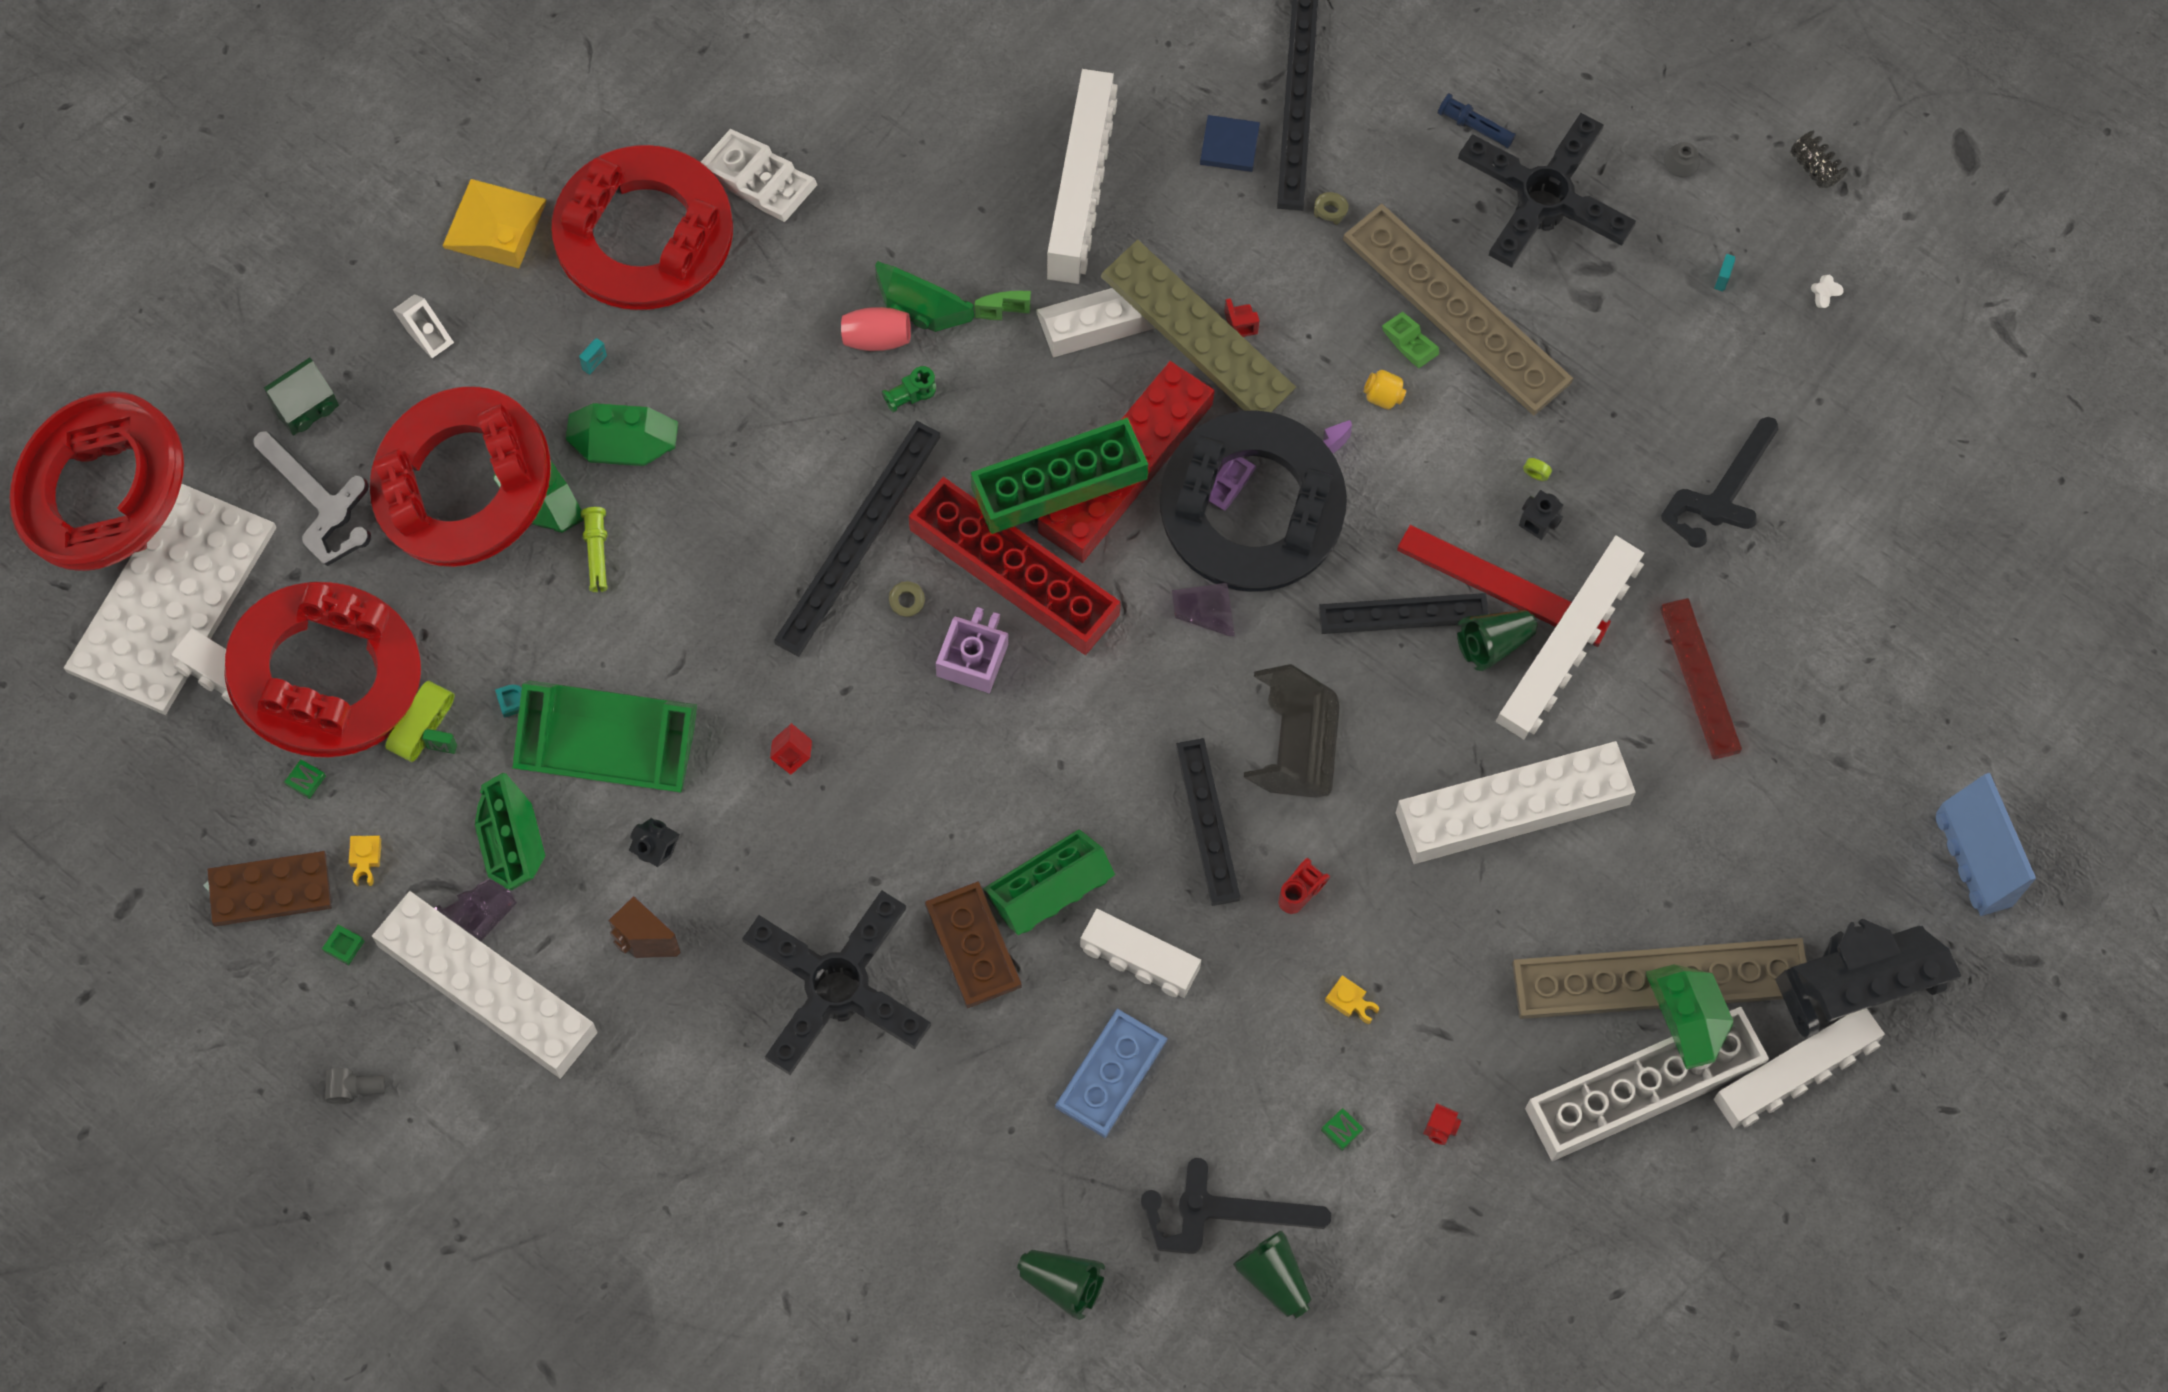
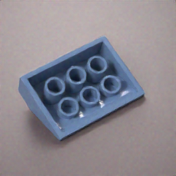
(1985, 846)

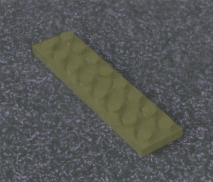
(1197, 330)

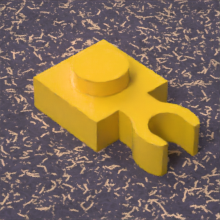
(364, 854)
(1349, 998)

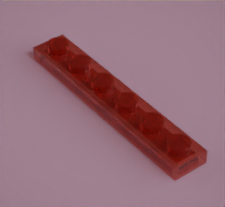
(1701, 678)

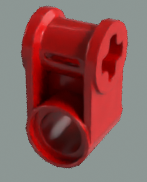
(1305, 883)

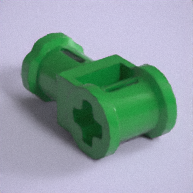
(911, 389)

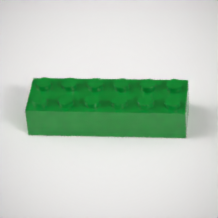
(1059, 475)

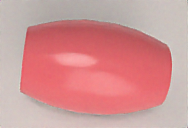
(876, 329)

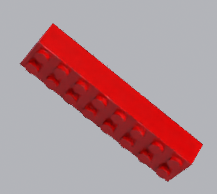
(1160, 422)
(1015, 567)

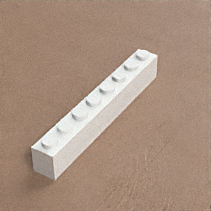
(1570, 637)

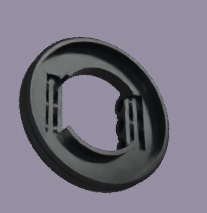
(1312, 526)

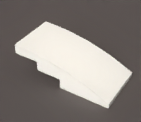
(758, 175)

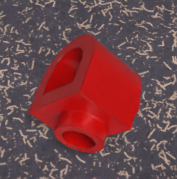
(1442, 1124)

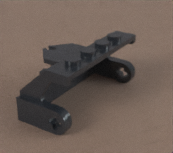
(1865, 970)

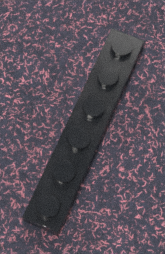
(1400, 613)
(1208, 822)

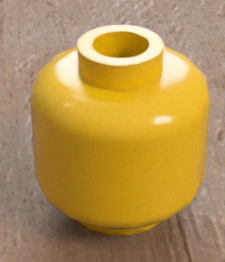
(1384, 389)

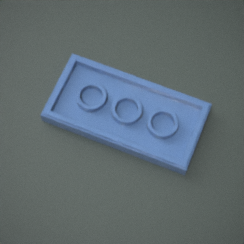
(1111, 1073)

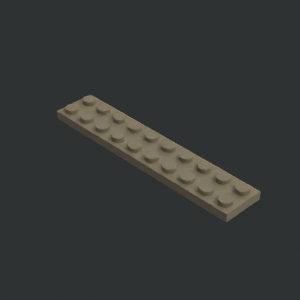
(1458, 309)
(1620, 981)

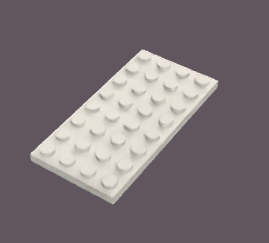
(164, 591)

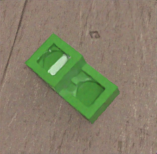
(993, 305)
(1409, 340)

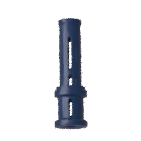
(1466, 116)

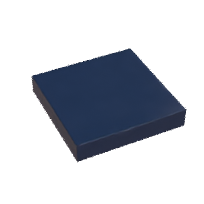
(1229, 143)

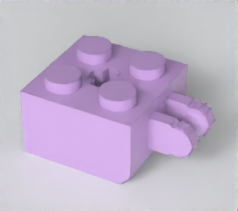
(969, 637)

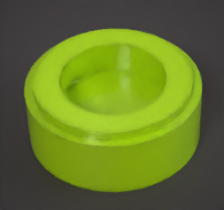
(1537, 469)

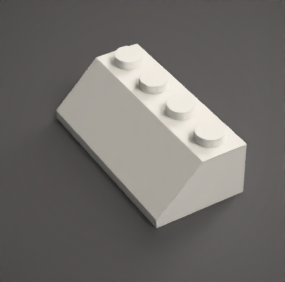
(1089, 321)

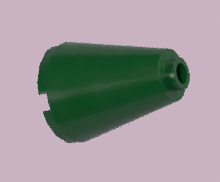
(1494, 636)
(1276, 1275)
(1064, 1279)

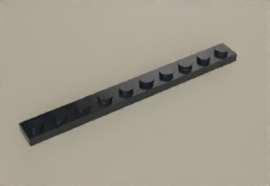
(1297, 105)
(857, 539)

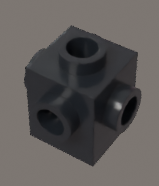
(1541, 514)
(653, 841)

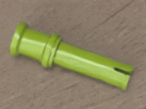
(595, 537)

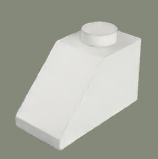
(423, 325)

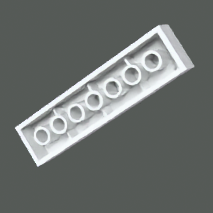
(1082, 177)
(1515, 802)
(485, 984)
(1637, 1090)

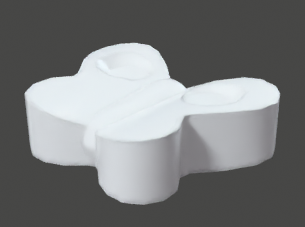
(1824, 290)

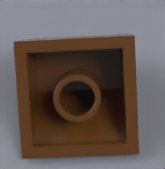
(641, 932)

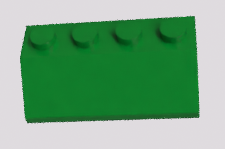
(1049, 882)

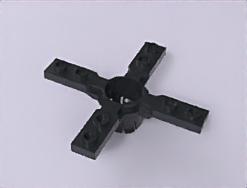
(1556, 180)
(853, 959)

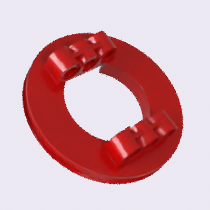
(687, 260)
(84, 431)
(518, 459)
(299, 716)

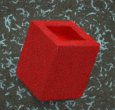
(1242, 318)
(791, 749)

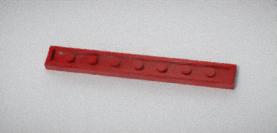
(1487, 577)

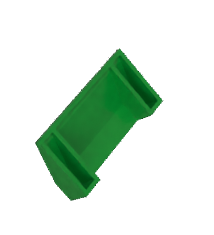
(604, 736)

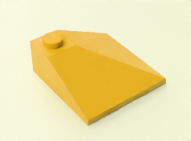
(494, 223)

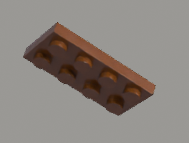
(269, 888)
(973, 944)

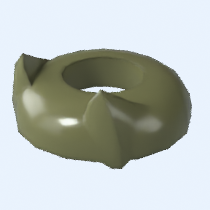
(1335, 200)
(906, 587)

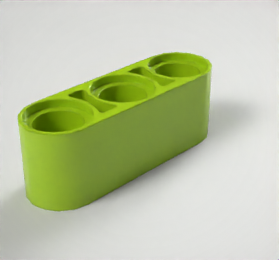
(426, 713)

